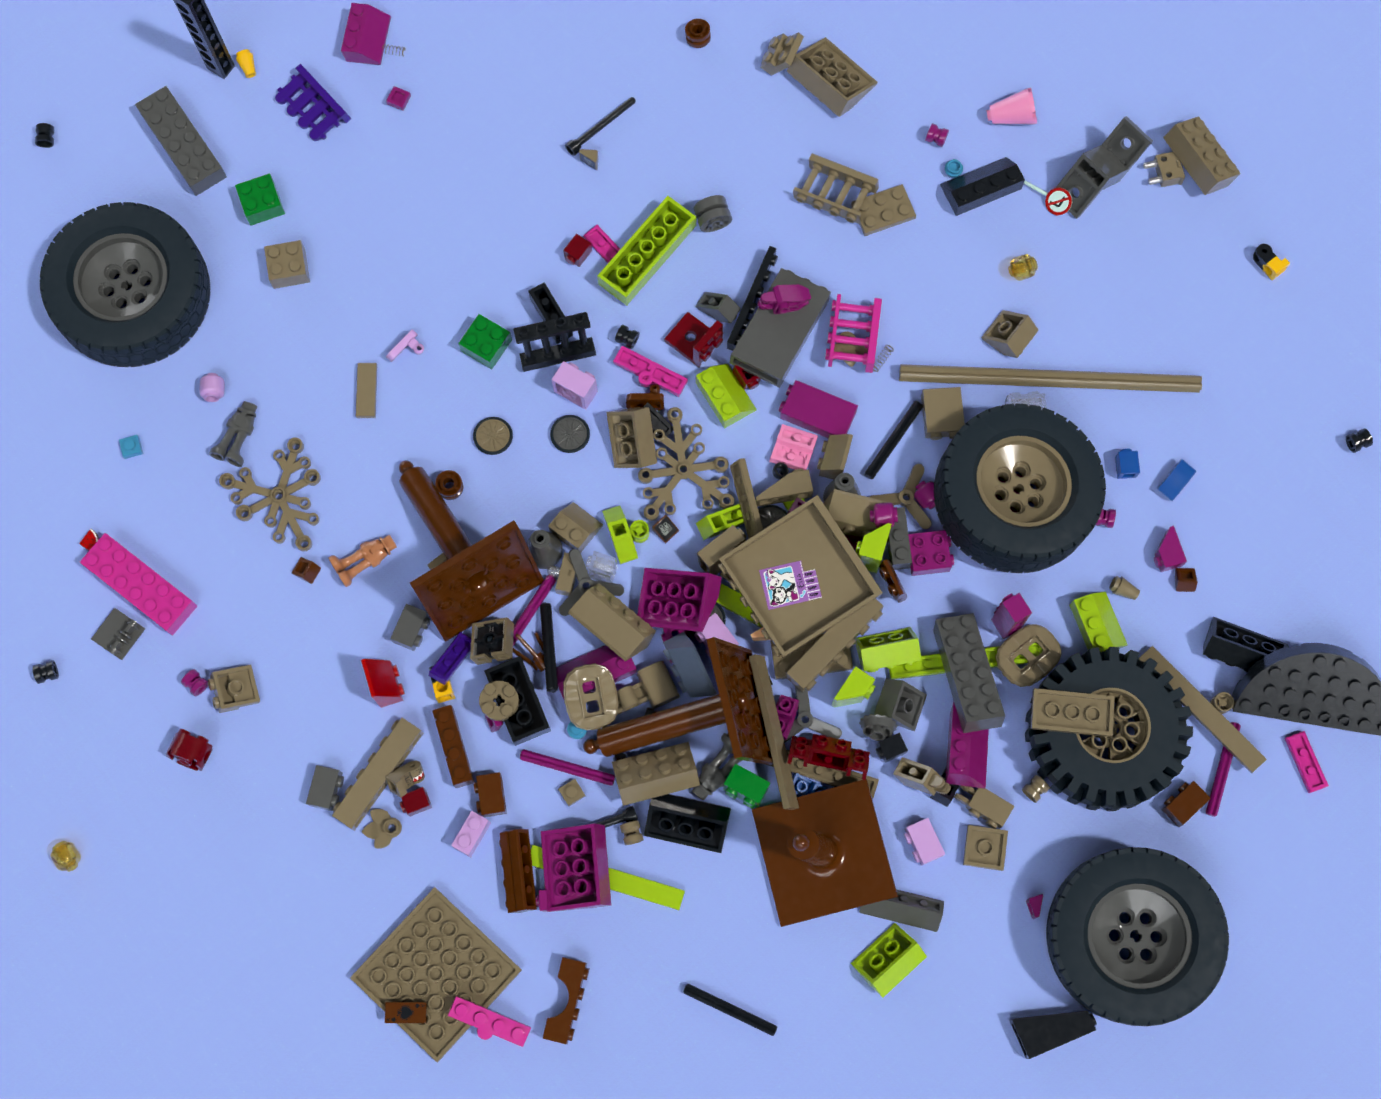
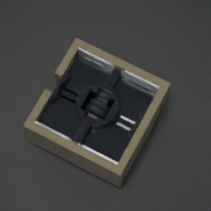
(492, 640)

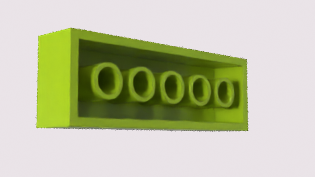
(647, 250)

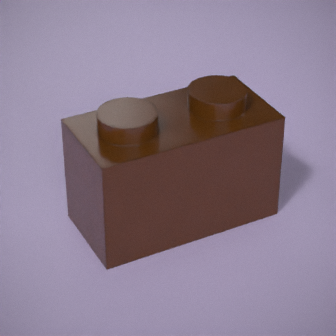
(491, 795)
(1185, 803)

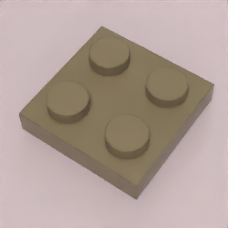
(985, 848)

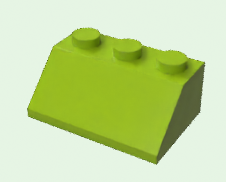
(724, 394)
(872, 547)
(1097, 622)
(888, 649)
(889, 960)

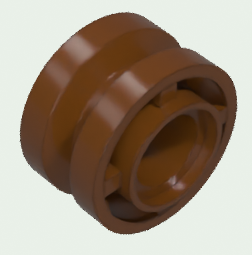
(697, 33)
(449, 476)

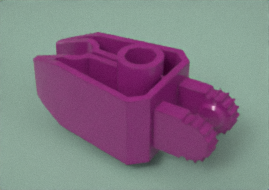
(785, 299)

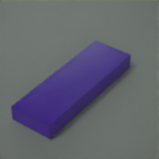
(451, 659)

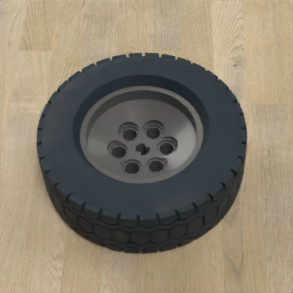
(116, 242)
(1180, 908)

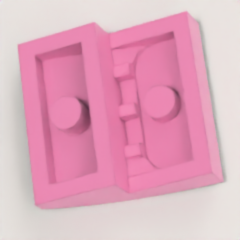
(793, 447)

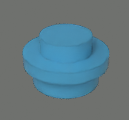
(953, 168)
(574, 732)

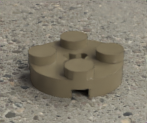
(491, 692)

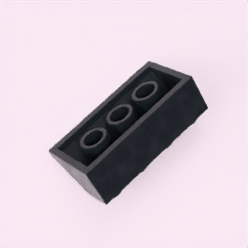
(983, 185)
(1237, 644)
(687, 822)

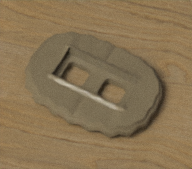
(1018, 644)
(576, 699)

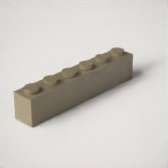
(831, 645)
(372, 779)

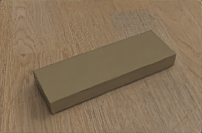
(366, 390)

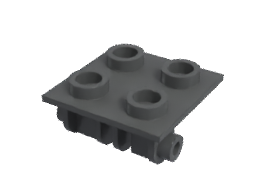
(118, 633)

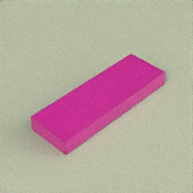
(602, 243)
(1306, 762)

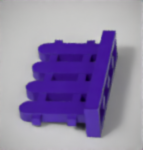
(298, 82)

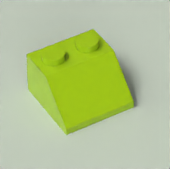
(855, 689)

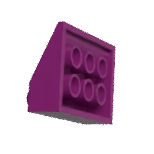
(678, 598)
(576, 867)

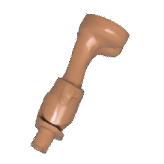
(373, 554)

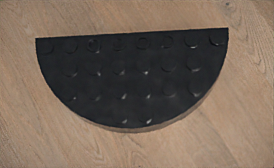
(1314, 687)

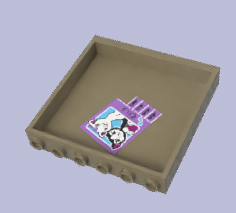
(799, 577)

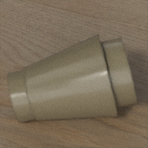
(1122, 587)

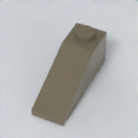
(787, 489)

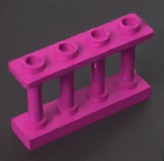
(869, 343)

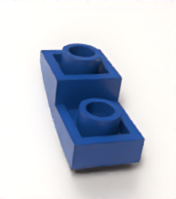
(1176, 480)
(805, 786)

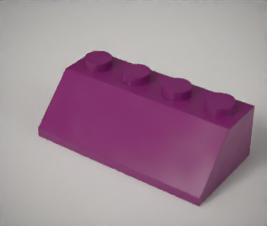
(602, 656)
(966, 755)

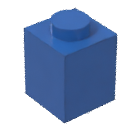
(1127, 464)

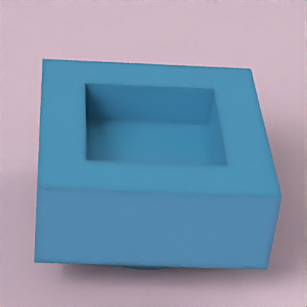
(131, 446)

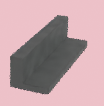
(908, 910)

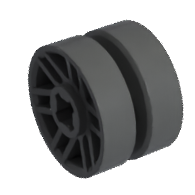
(712, 213)

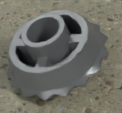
(878, 726)

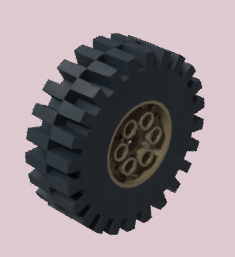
(1129, 773)

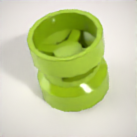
(639, 527)

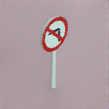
(1057, 200)

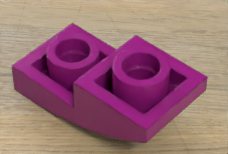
(786, 711)

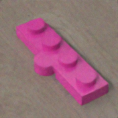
(650, 371)
(489, 1022)

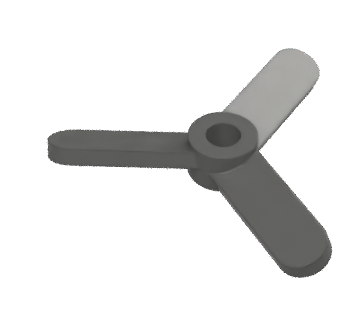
(582, 577)
(814, 723)

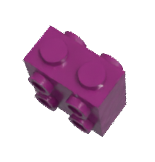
(930, 553)

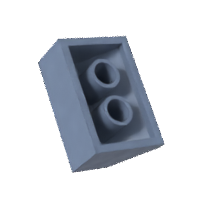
(688, 666)

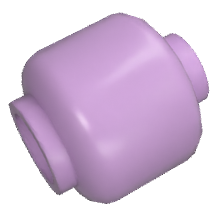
(211, 387)

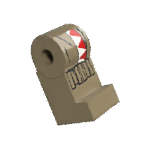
(405, 777)

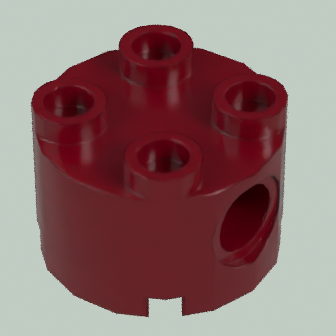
(189, 750)

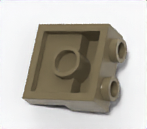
(781, 53)
(233, 688)

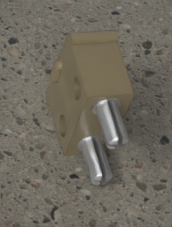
(1167, 168)

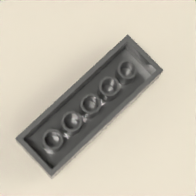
(181, 140)
(968, 673)

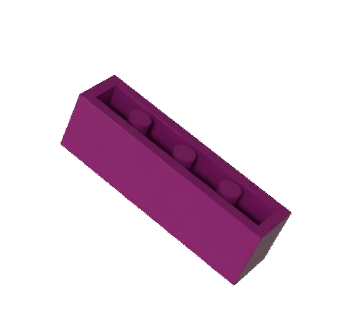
(1011, 615)

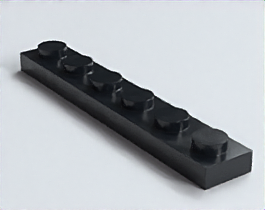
(755, 291)

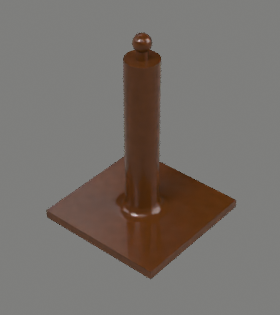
(475, 576)
(734, 705)
(824, 853)

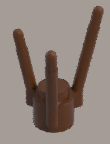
(538, 658)

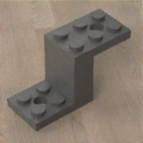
(1104, 165)

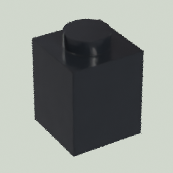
(891, 748)

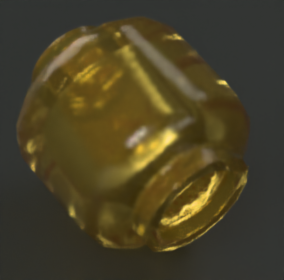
(1023, 267)
(65, 856)

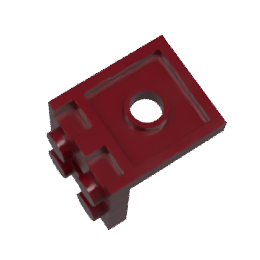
(704, 343)

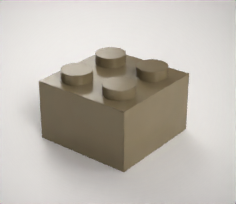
(287, 264)

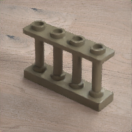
(836, 171)

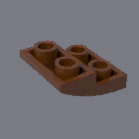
(894, 585)

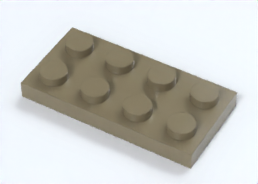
(782, 666)
(1072, 712)

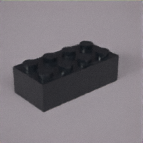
(529, 718)

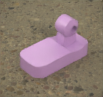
(408, 340)

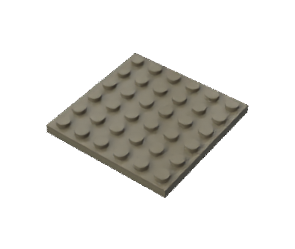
(431, 961)

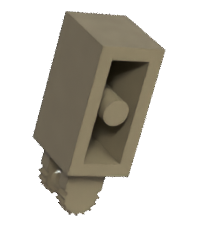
(920, 777)
(986, 805)

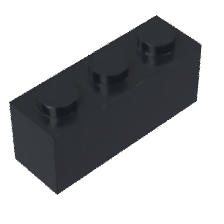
(546, 306)

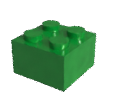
(260, 199)
(485, 341)
(746, 786)

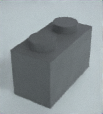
(410, 627)
(325, 788)

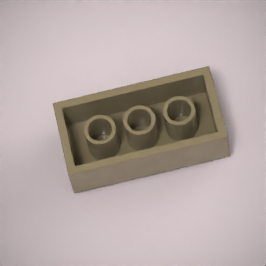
(1201, 155)
(655, 773)

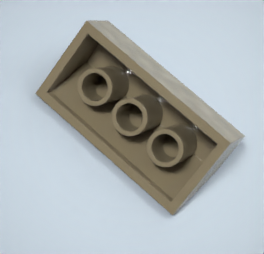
(612, 622)

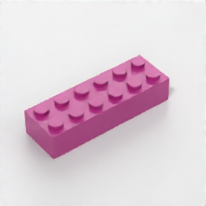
(138, 584)

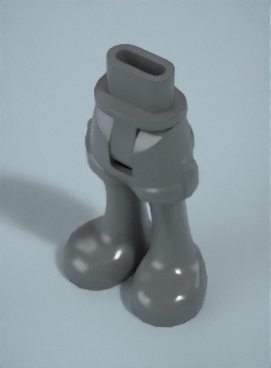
(242, 425)
(712, 776)

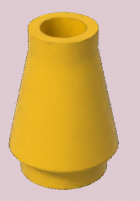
(246, 62)

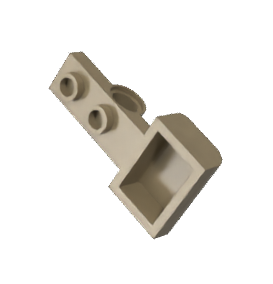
(654, 687)

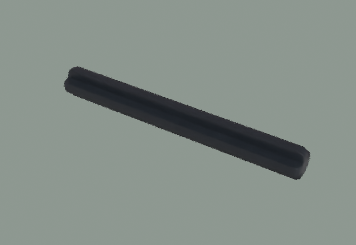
(893, 440)
(548, 647)
(730, 1009)

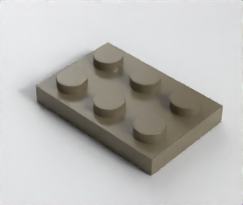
(885, 210)

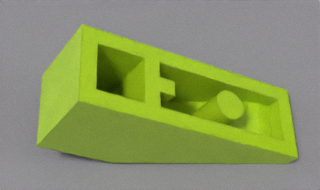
(720, 521)

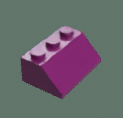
(365, 34)

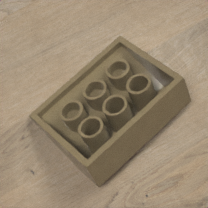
(831, 76)

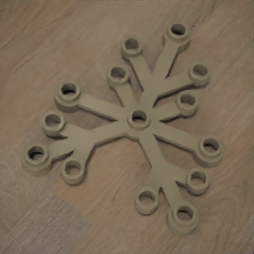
(680, 447)
(288, 514)

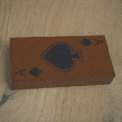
(405, 1012)

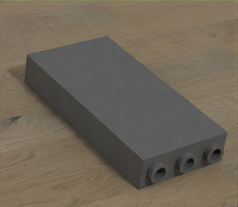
(774, 340)

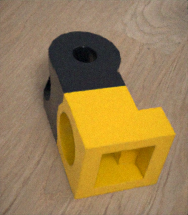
(1269, 261)
(442, 692)

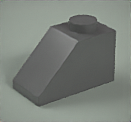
(718, 306)

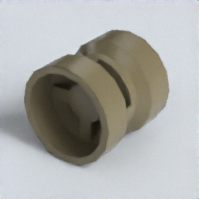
(1225, 700)
(1036, 787)
(631, 832)

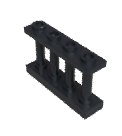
(555, 354)

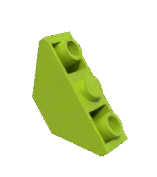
(620, 534)

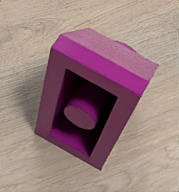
(1170, 552)

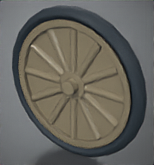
(492, 435)

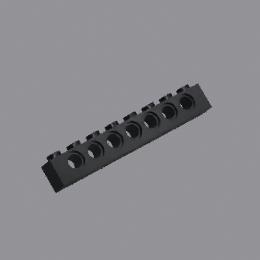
(205, 36)

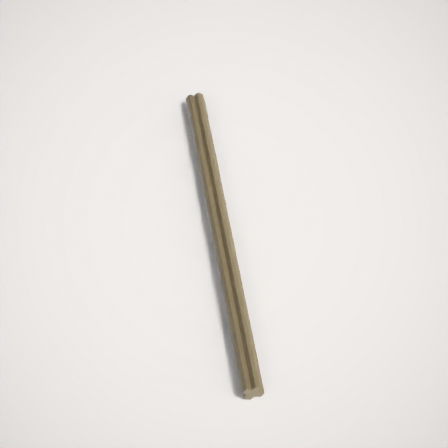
(1050, 378)

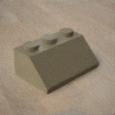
(631, 437)
(851, 512)

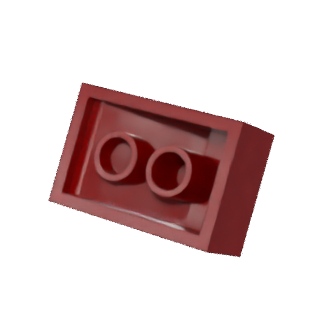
(383, 681)

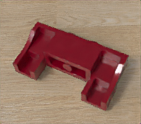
(829, 753)

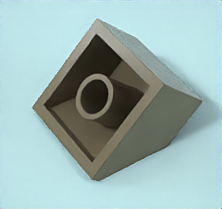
(1010, 333)
(835, 455)
(575, 527)

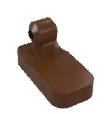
(654, 398)

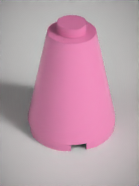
(1014, 109)

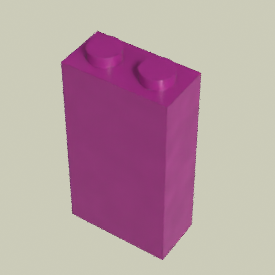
(817, 410)

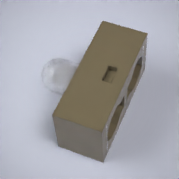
(565, 575)

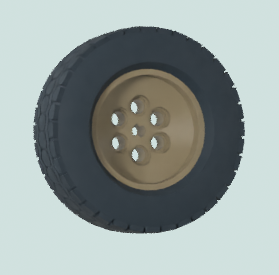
(1047, 455)

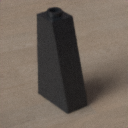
(1047, 1032)

